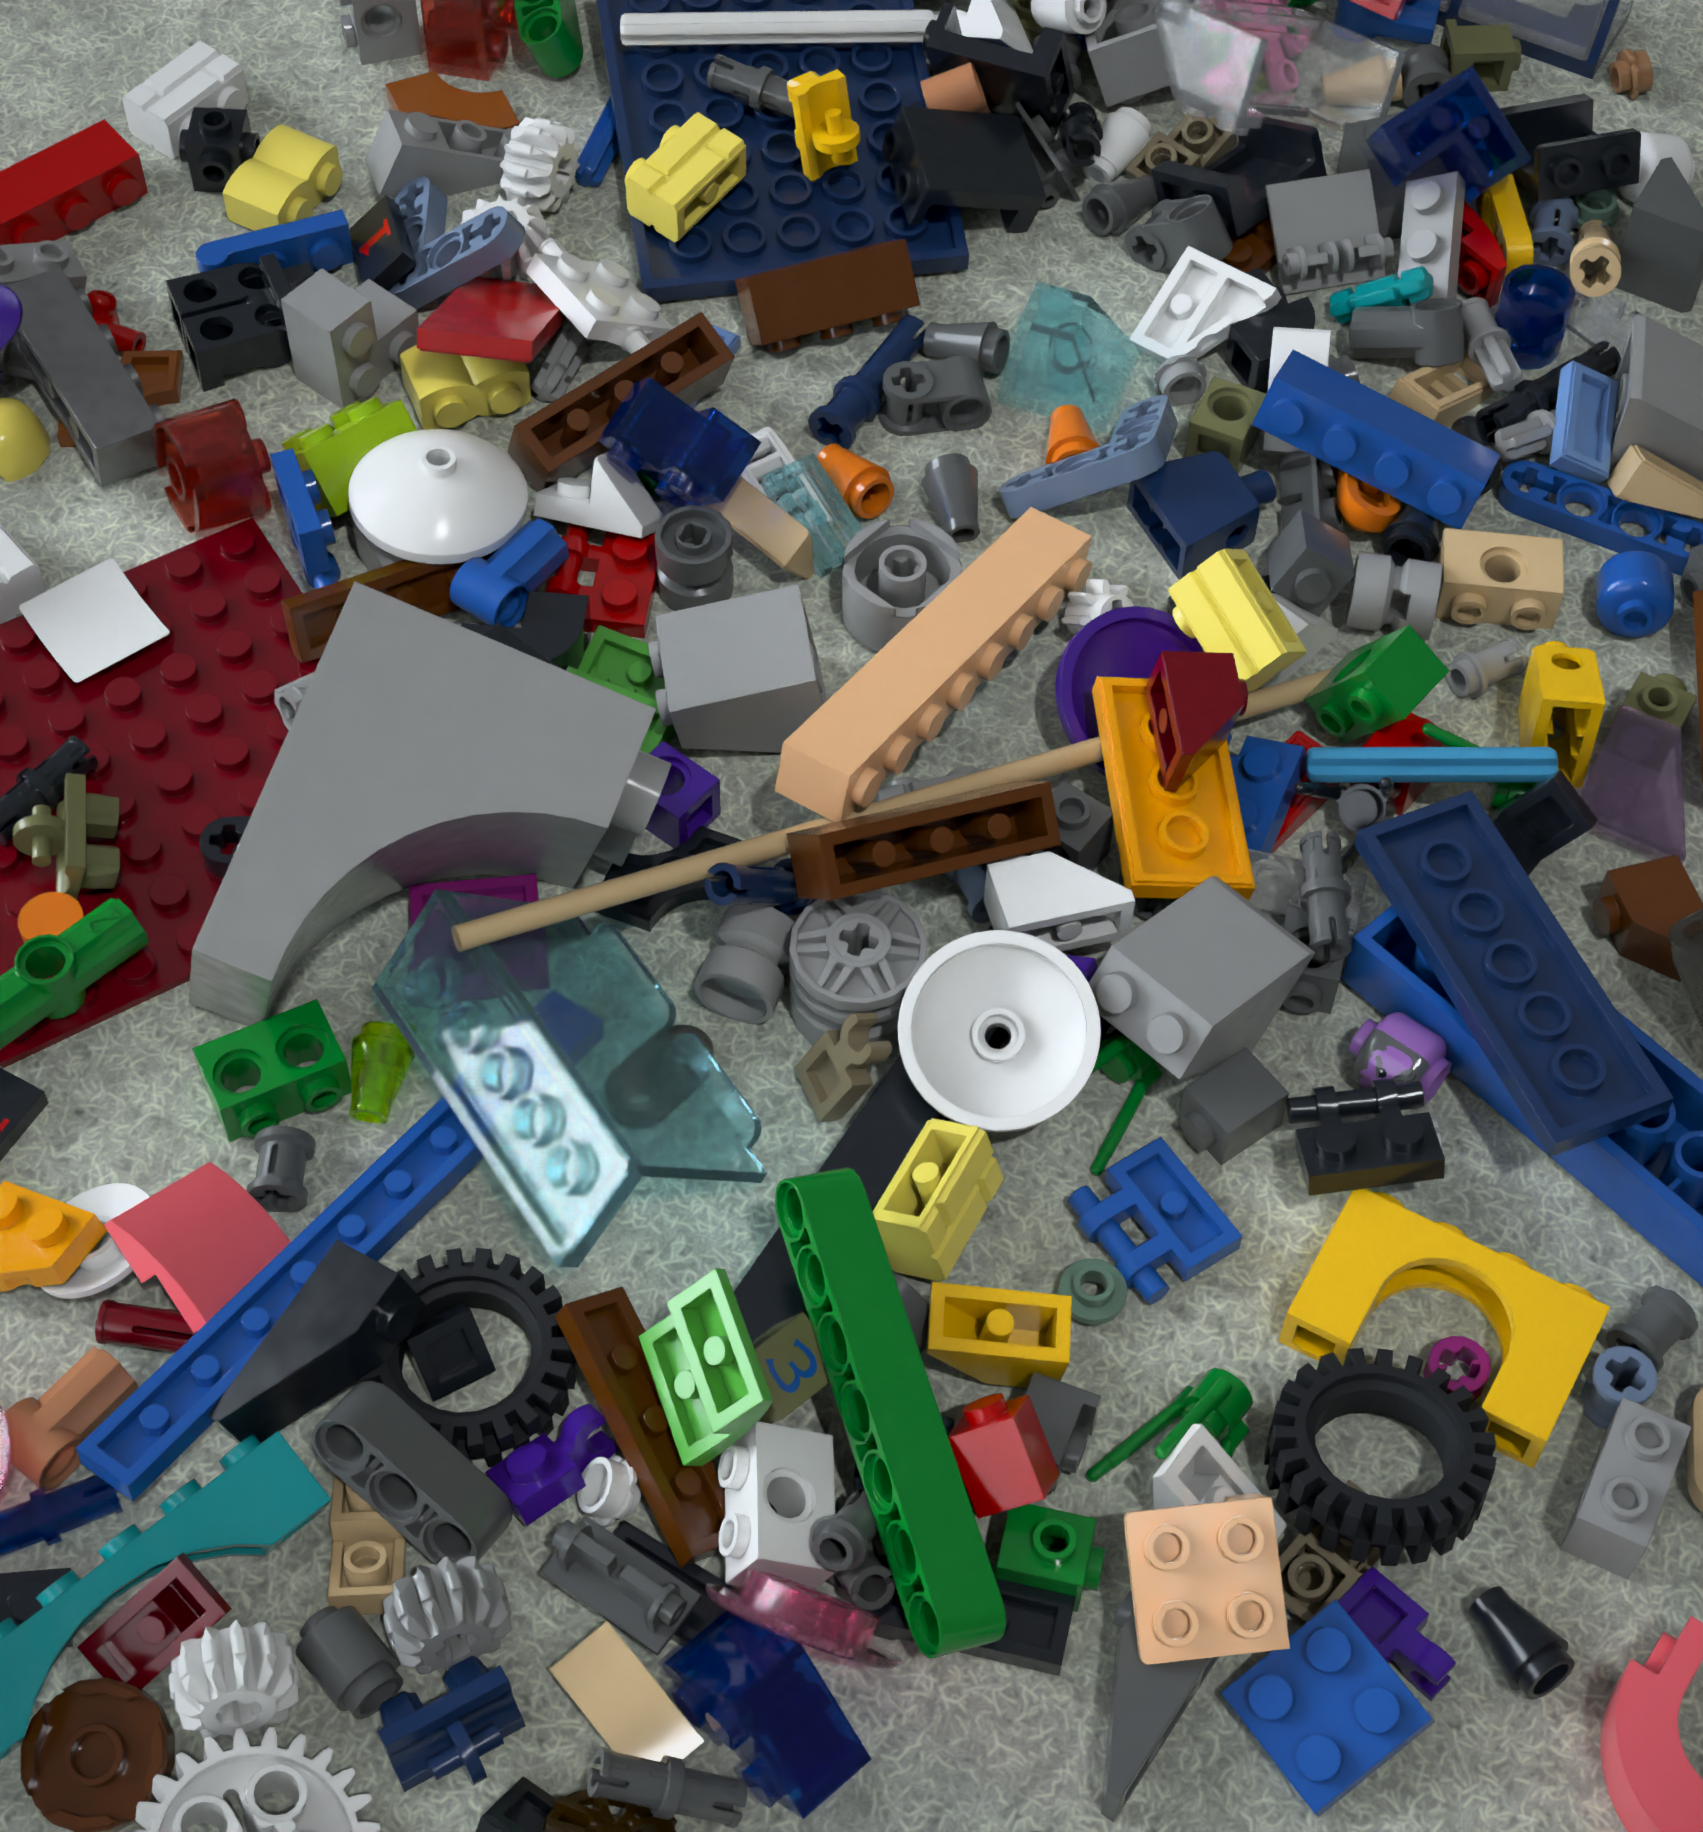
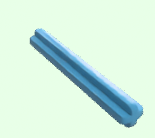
(1430, 764)

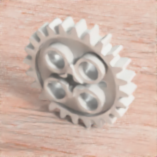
(249, 1774)

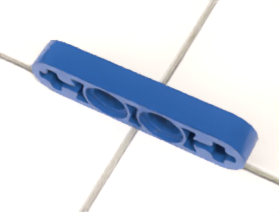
(1609, 512)

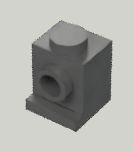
(1066, 1419)

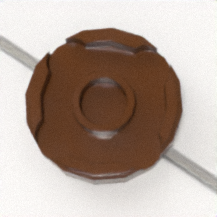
(96, 1755)

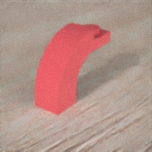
(1641, 1742)

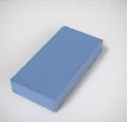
(1584, 423)

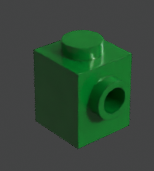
(1050, 1551)

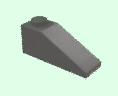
(1142, 1710)

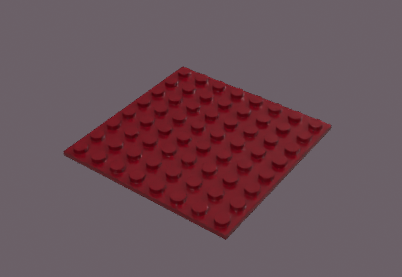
(176, 736)

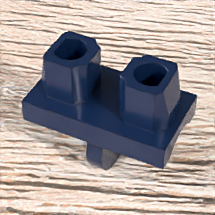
(452, 1728)

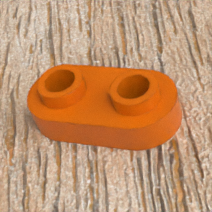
(1363, 505)

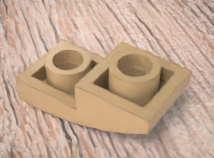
(364, 1555)
(623, 1698)

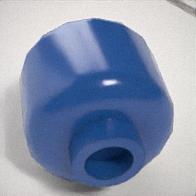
(1634, 589)

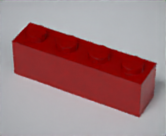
(69, 185)

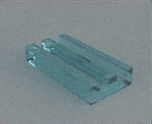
(777, 491)

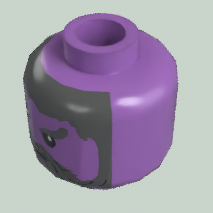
(1401, 1051)

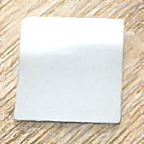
(93, 620)

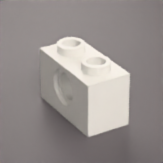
(797, 1477)

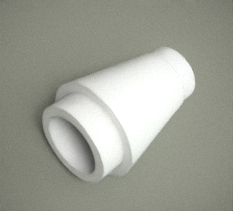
(1123, 138)

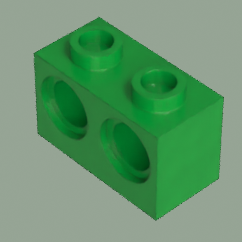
(268, 1058)

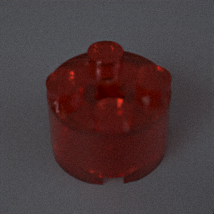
(212, 466)

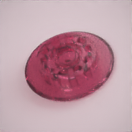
(805, 1617)

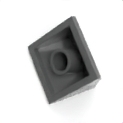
(1664, 242)

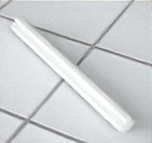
(774, 27)

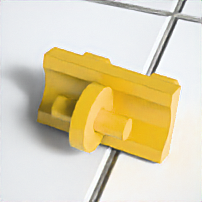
(823, 122)

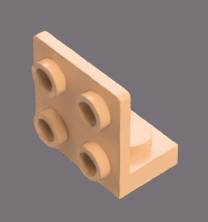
(1206, 1580)

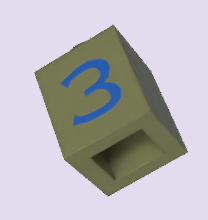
(790, 1365)

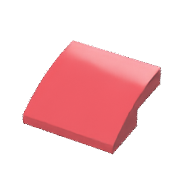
(199, 1240)

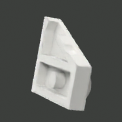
(1199, 306)

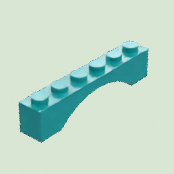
(241, 1512)

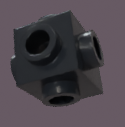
(216, 139)

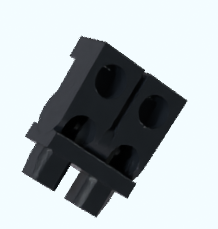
(234, 317)

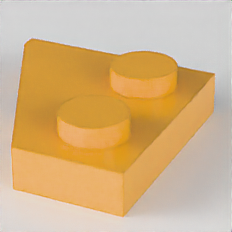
(42, 1238)

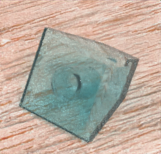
(1067, 356)

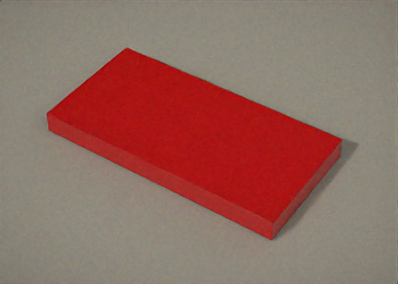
(492, 321)

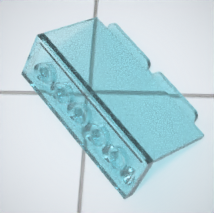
(564, 1067)

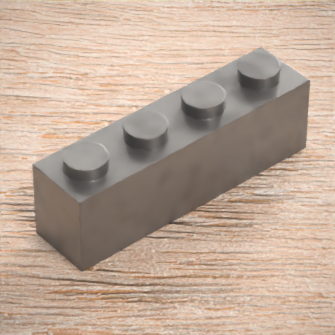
(84, 378)

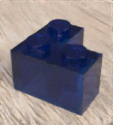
(1460, 128)
(683, 450)
(772, 1707)

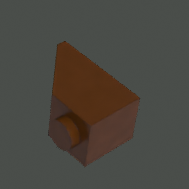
(1640, 907)

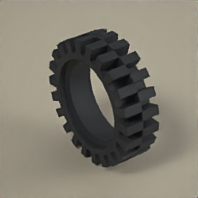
(533, 1309)
(1366, 1519)

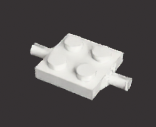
(597, 297)

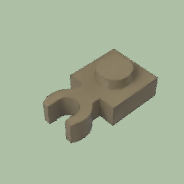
(836, 1066)

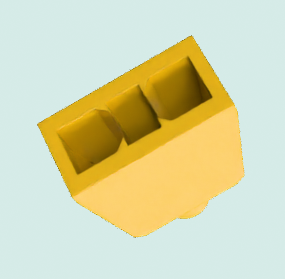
(1566, 687)

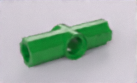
(75, 957)

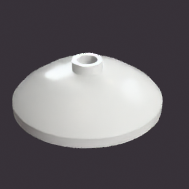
(438, 496)
(1007, 984)

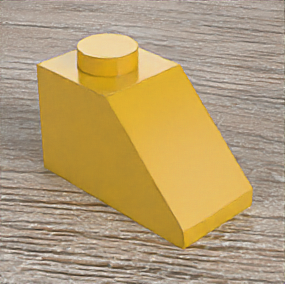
(999, 1332)

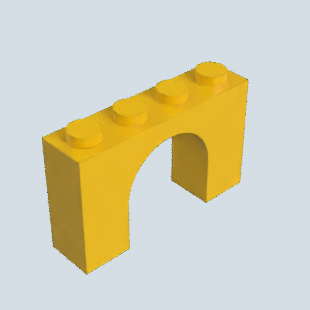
(1388, 1249)

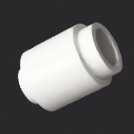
(1069, 15)

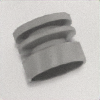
(853, 960)

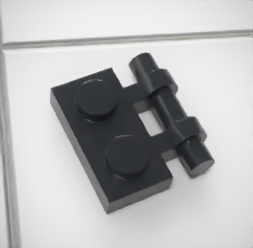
(1365, 1152)

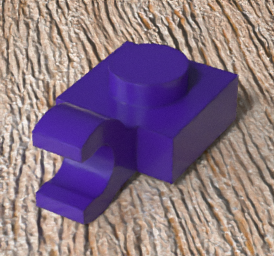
(549, 1472)
(1394, 1628)

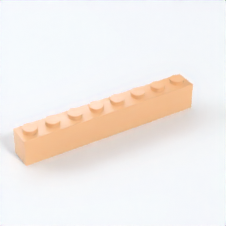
(932, 666)

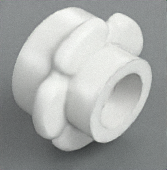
(609, 1490)

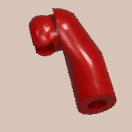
(103, 308)

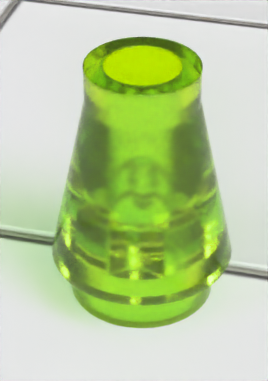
(377, 1070)

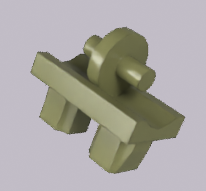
(65, 836)

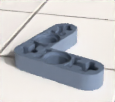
(450, 257)
(1135, 450)

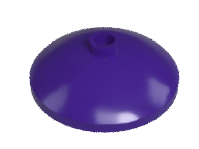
(1111, 645)

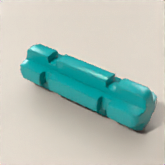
(1386, 291)

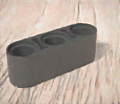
(411, 1474)

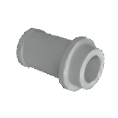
(1473, 673)

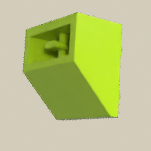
(337, 449)

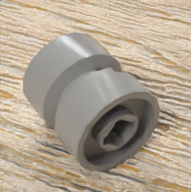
(1372, 589)
(747, 965)

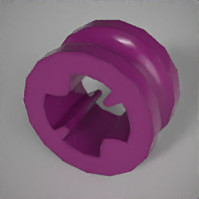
(1466, 1350)

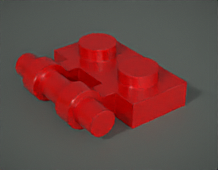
(622, 583)

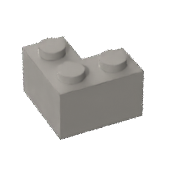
(346, 336)

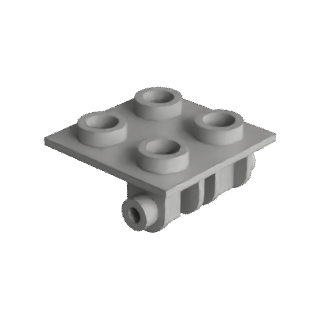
(1326, 232)

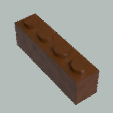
(565, 433)
(923, 839)

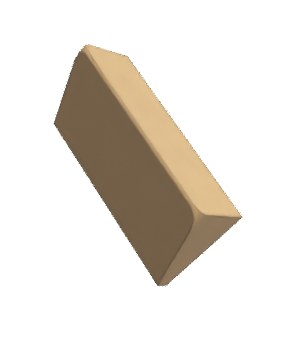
(768, 528)

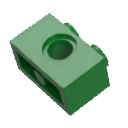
(1376, 685)

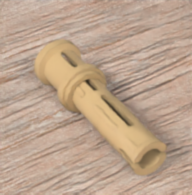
(1595, 260)

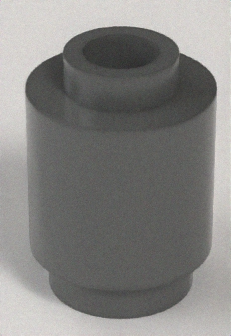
(349, 1660)

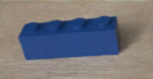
(1376, 439)

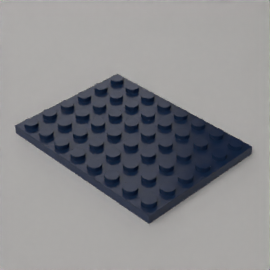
(775, 210)

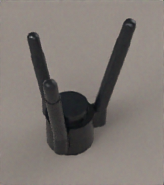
(1357, 806)

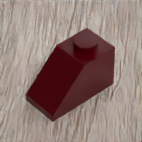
(1192, 709)

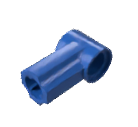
(1414, 24)
(500, 586)

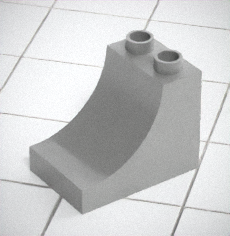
(414, 767)

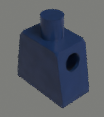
(1199, 508)

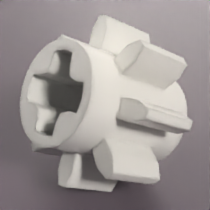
(1098, 599)

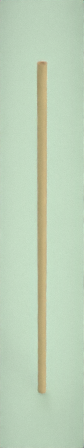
(775, 844)

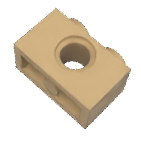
(1500, 579)

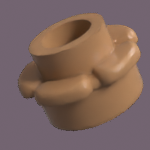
(1631, 73)

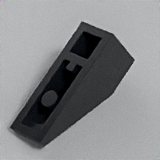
(324, 1341)

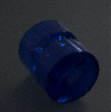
(1535, 313)

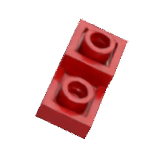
(1480, 260)

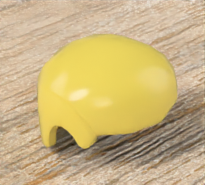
(22, 440)

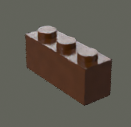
(828, 295)

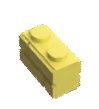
(685, 176)
(1235, 613)
(937, 1198)

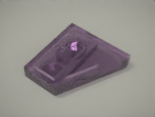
(1639, 784)

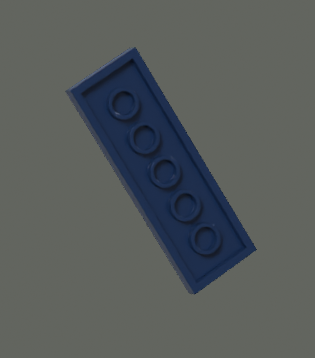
(1513, 974)

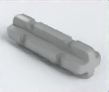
(561, 364)

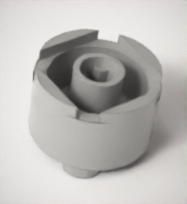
(894, 576)

